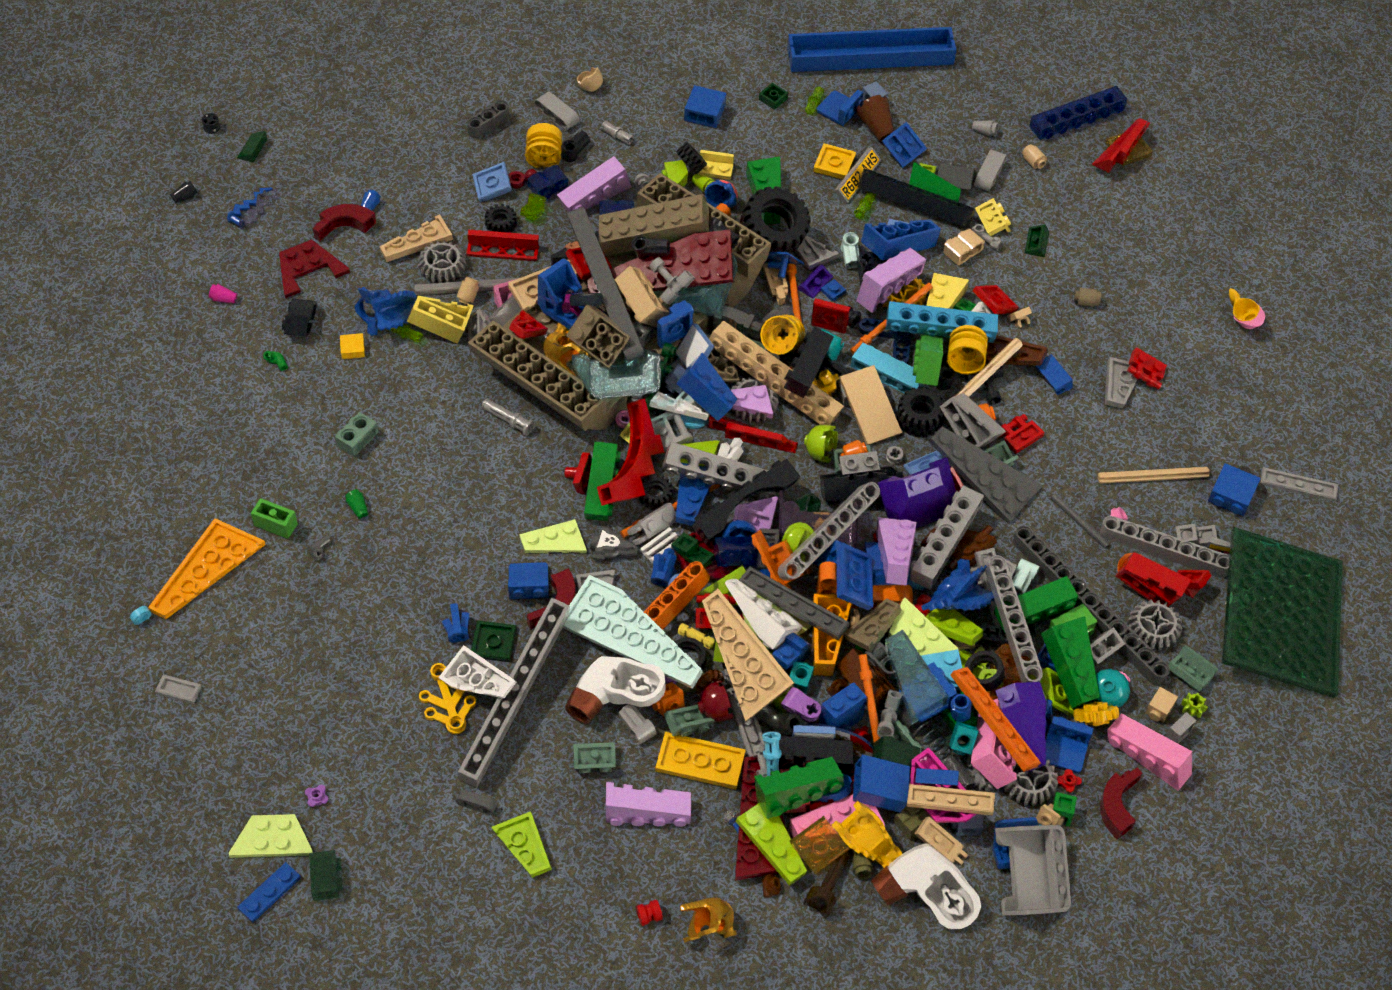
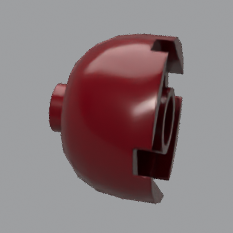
(715, 702)

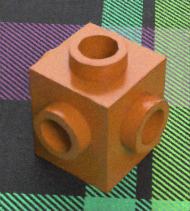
(672, 699)

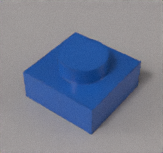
(833, 290)

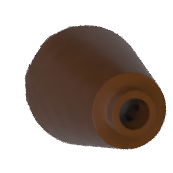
(877, 116)

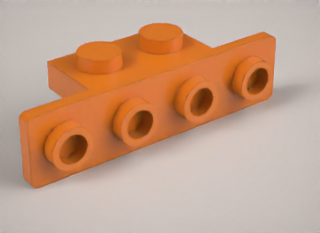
(773, 556)

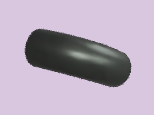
(779, 720)

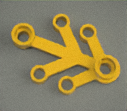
(447, 703)

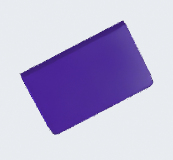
(812, 284)

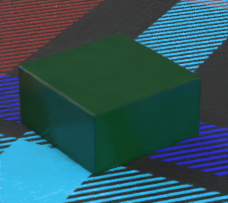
(773, 96)

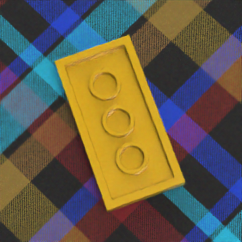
(700, 760)

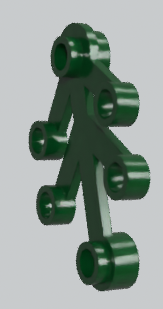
(667, 351)

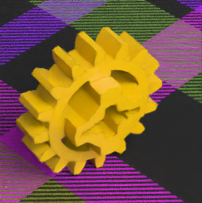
(1096, 713)

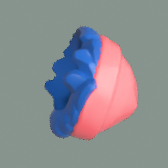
(721, 191)

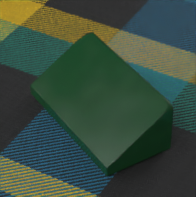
(253, 146)
(1037, 240)

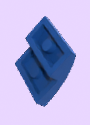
(904, 144)

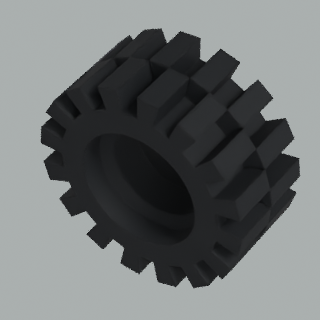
(691, 157)
(497, 212)
(655, 482)

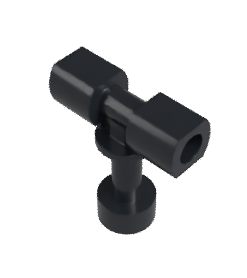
(992, 394)

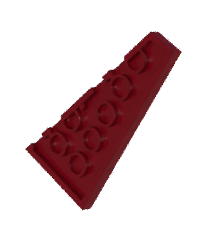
(749, 859)

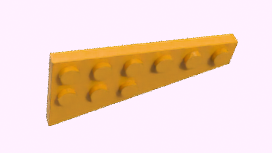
(210, 559)

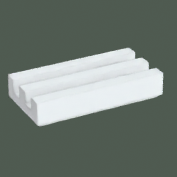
(657, 539)

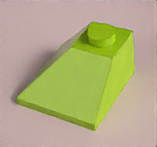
(1054, 691)

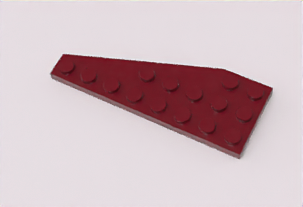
(702, 254)

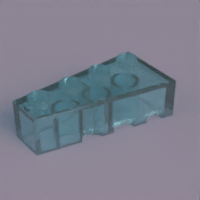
(917, 683)

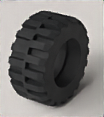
(783, 204)

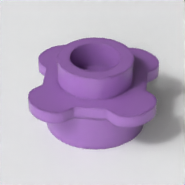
(315, 801)

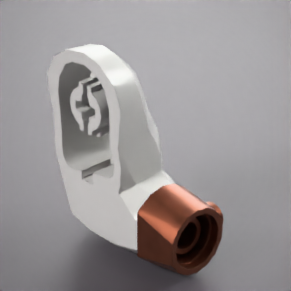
(617, 682)
(936, 883)

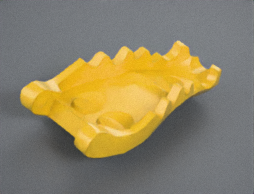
(867, 835)

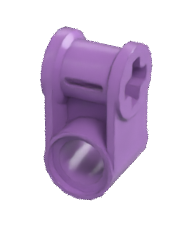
(799, 703)

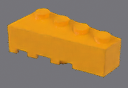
(825, 647)

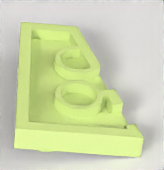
(555, 538)

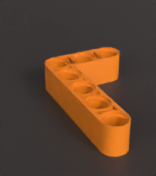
(828, 585)
(678, 594)

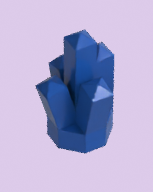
(663, 567)
(458, 631)

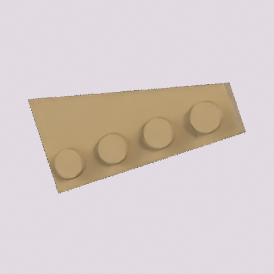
(417, 239)
(526, 289)

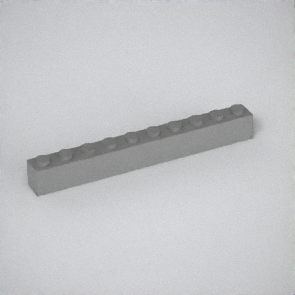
(506, 708)

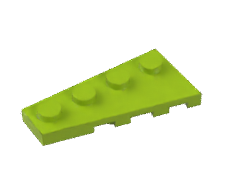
(773, 842)

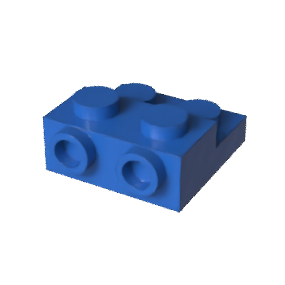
(676, 324)

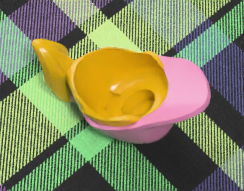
(1246, 311)

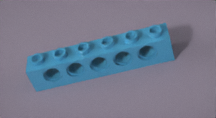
(937, 320)

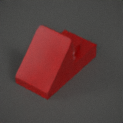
(1198, 580)

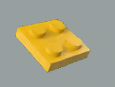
(834, 161)

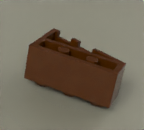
(850, 669)

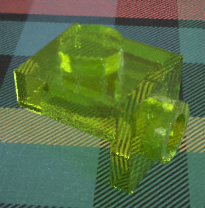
(534, 207)

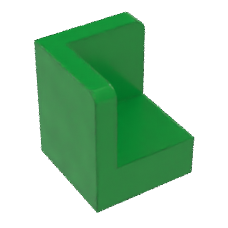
(1064, 806)

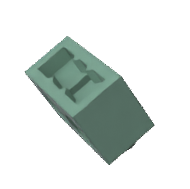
(359, 431)

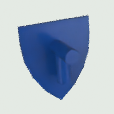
(784, 259)

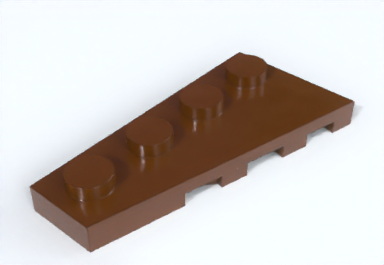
(1027, 355)

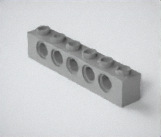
(713, 463)
(926, 574)

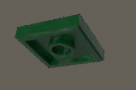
(494, 640)

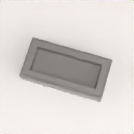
(178, 689)

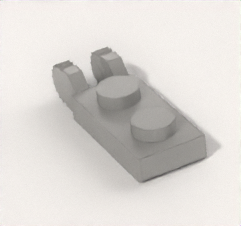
(653, 523)

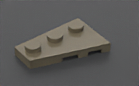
(874, 625)

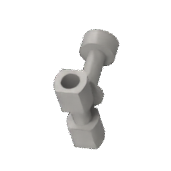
(674, 283)
(888, 715)

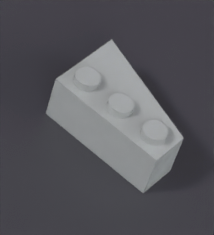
(971, 421)

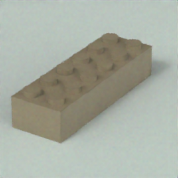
(661, 220)

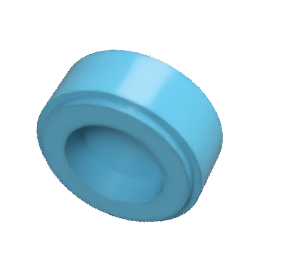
(140, 615)

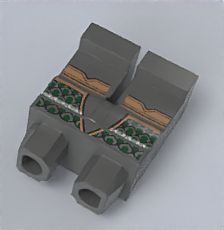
(740, 321)

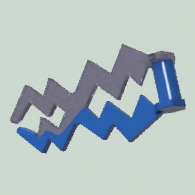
(242, 223)

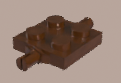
(971, 543)

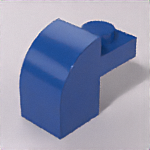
(792, 650)

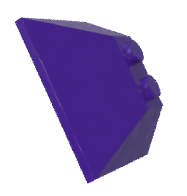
(919, 495)

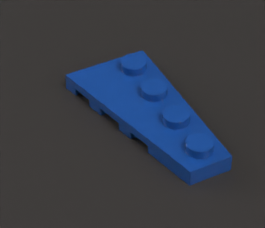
(691, 498)

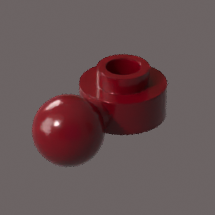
(518, 178)

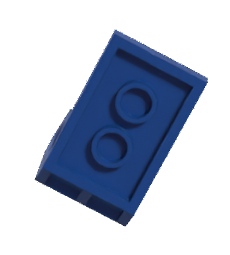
(552, 287)
(853, 573)

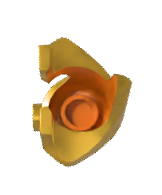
(558, 350)
(710, 912)

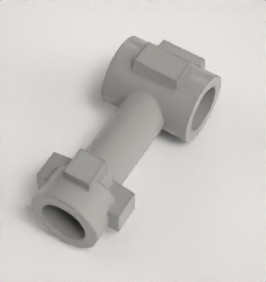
(994, 242)
(758, 753)

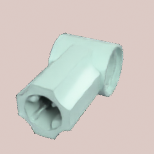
(850, 249)
(1024, 575)

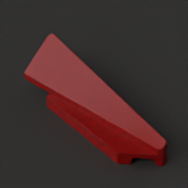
(1122, 147)
(752, 435)

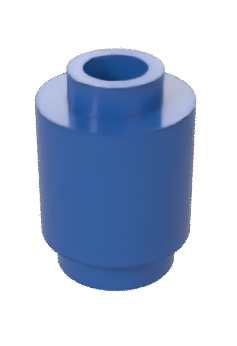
(961, 708)

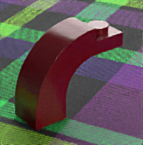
(344, 215)
(564, 587)
(1112, 811)

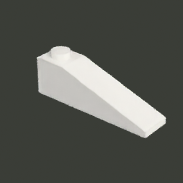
(767, 622)
(476, 675)

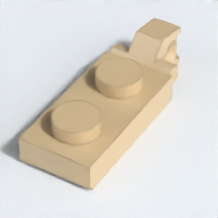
(777, 286)

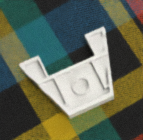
(682, 404)

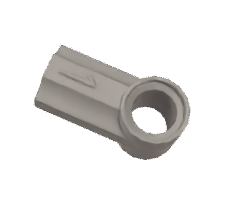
(637, 725)

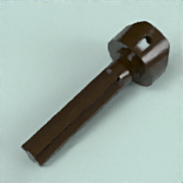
(821, 896)

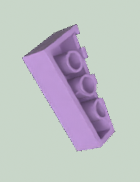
(896, 547)

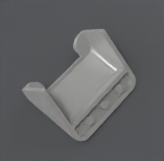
(1036, 869)

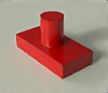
(581, 473)

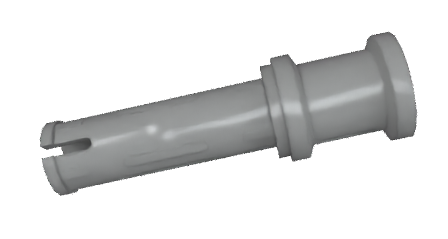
(514, 419)

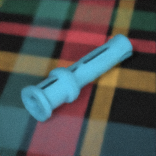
(772, 752)

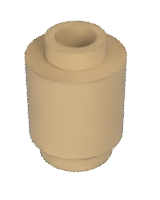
(1034, 156)
(468, 290)

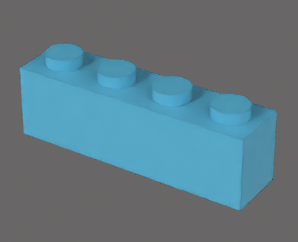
(890, 370)

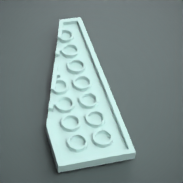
(618, 624)

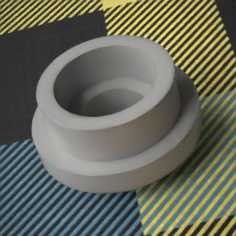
(640, 179)

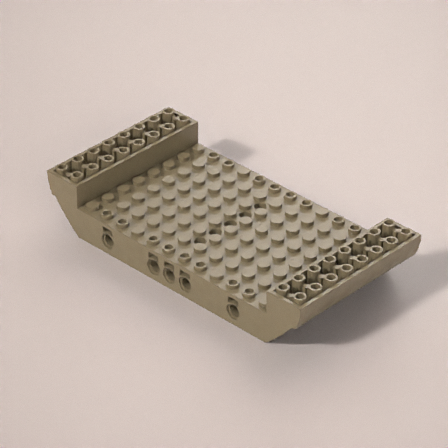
(529, 367)

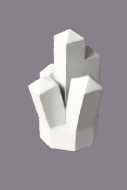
(731, 451)

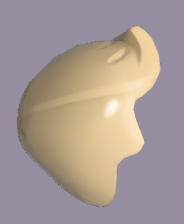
(590, 80)

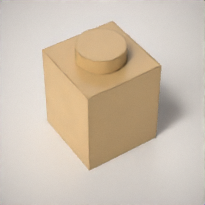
(1161, 705)

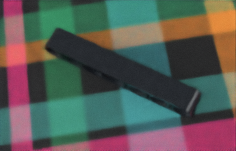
(916, 197)

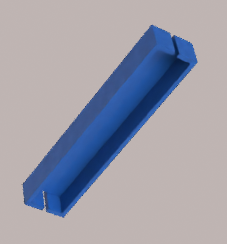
(871, 49)

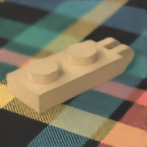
(941, 840)

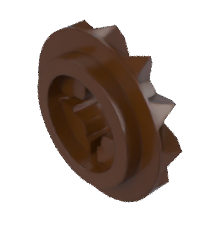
(707, 678)

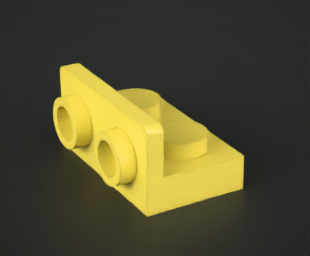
(718, 164)
(992, 217)

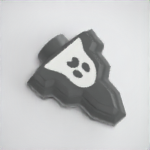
(611, 545)

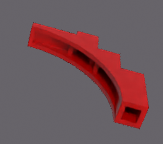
(638, 463)

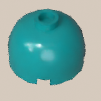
(1112, 687)

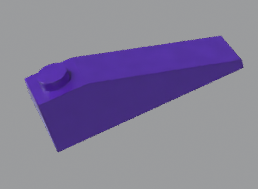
(1026, 709)

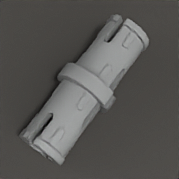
(617, 133)

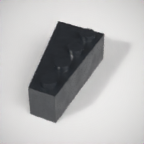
(808, 361)
(840, 487)
(804, 750)

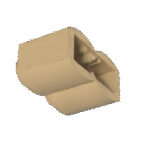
(963, 246)

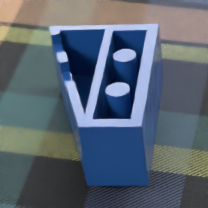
(707, 387)

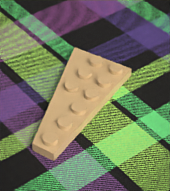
(751, 667)

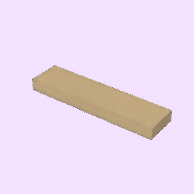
(951, 799)

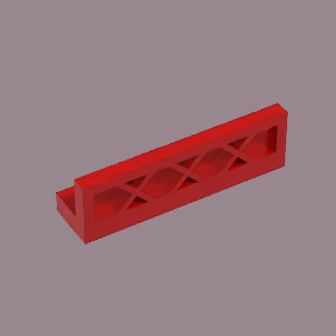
(503, 242)

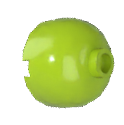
(819, 440)

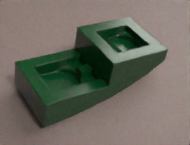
(691, 551)

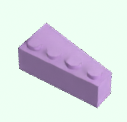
(596, 186)
(889, 278)
(647, 806)

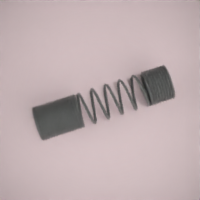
(951, 763)

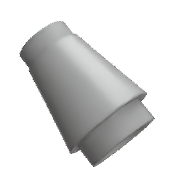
(987, 128)

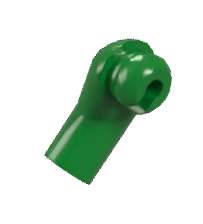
(275, 358)

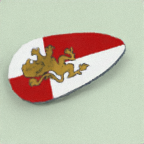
(860, 744)

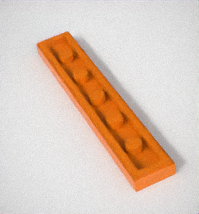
(995, 719)

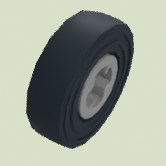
(586, 299)

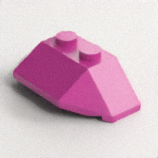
(929, 760)

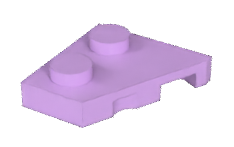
(753, 400)
(758, 512)

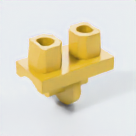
(826, 382)

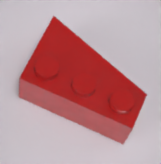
(1152, 579)

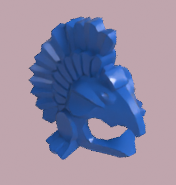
(389, 308)
(961, 590)

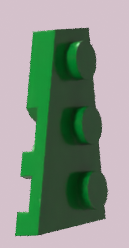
(931, 182)

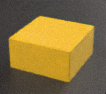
(352, 346)

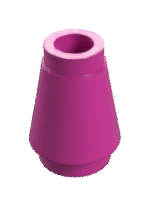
(222, 294)

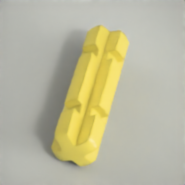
(693, 633)

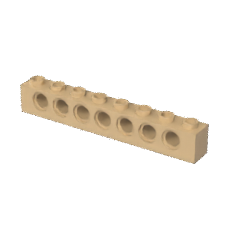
(772, 372)

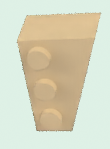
(640, 296)

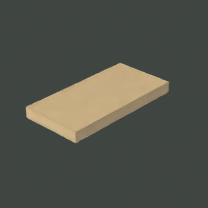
(870, 405)

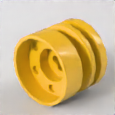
(543, 145)
(772, 335)
(967, 349)

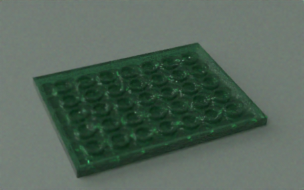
(1283, 612)

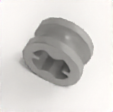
(894, 449)

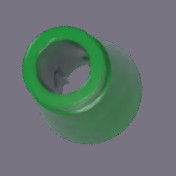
(356, 502)

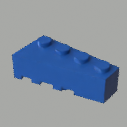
(890, 240)

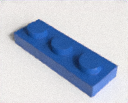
(269, 892)

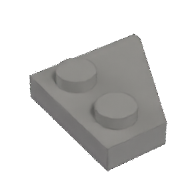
(814, 253)
(476, 323)

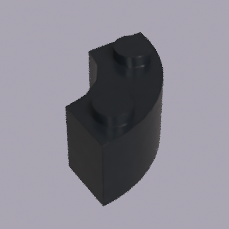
(298, 316)

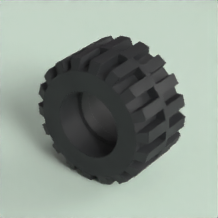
(920, 423)

